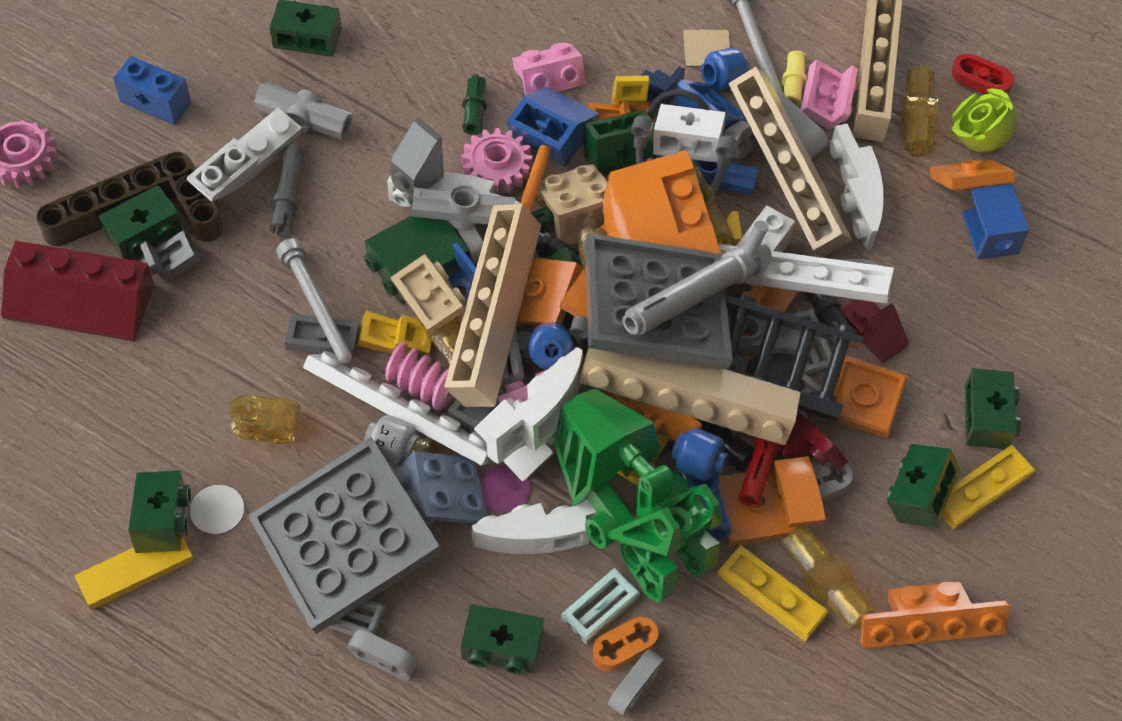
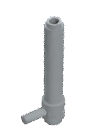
(733, 268)

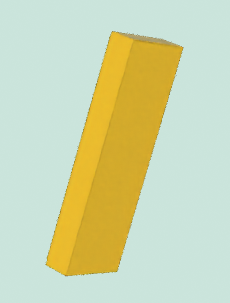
(986, 486)
(128, 572)
(773, 593)

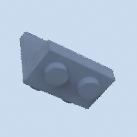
(443, 487)

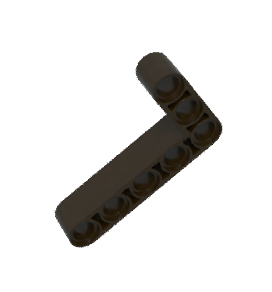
(80, 211)

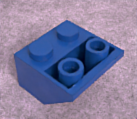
(551, 121)

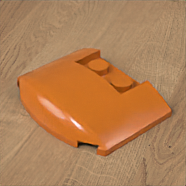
(659, 204)

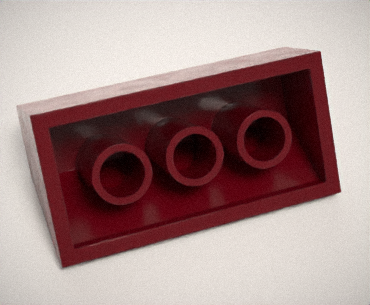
(75, 290)

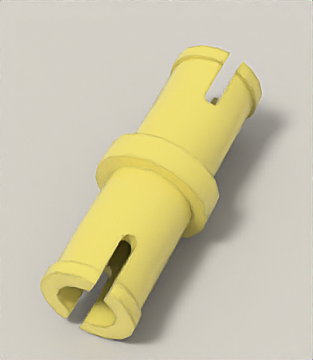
(795, 78)

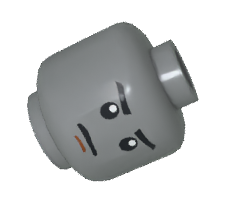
(393, 438)

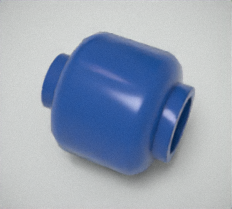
(723, 67)
(548, 334)
(699, 454)

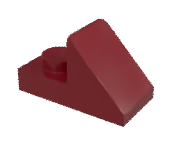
(879, 327)
(809, 441)

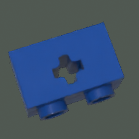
(152, 90)

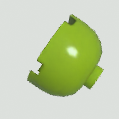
(986, 121)

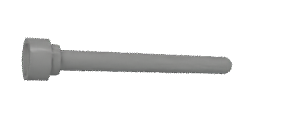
(756, 40)
(293, 257)

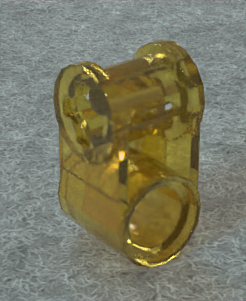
(266, 420)

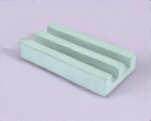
(578, 626)

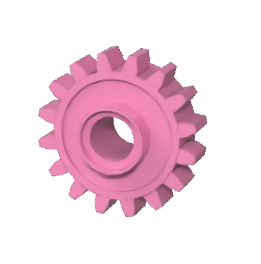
(25, 153)
(498, 160)

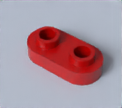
(981, 74)

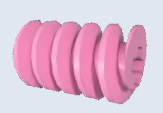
(418, 377)

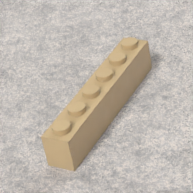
(877, 69)
(790, 162)
(493, 306)
(697, 391)

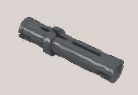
(285, 200)

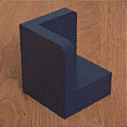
(661, 82)

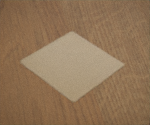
(702, 42)

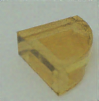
(425, 445)

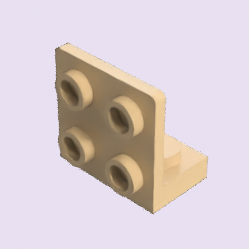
(575, 200)
(430, 293)

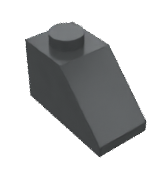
(418, 159)

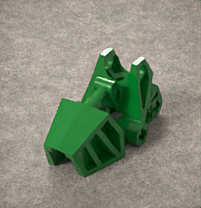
(597, 441)

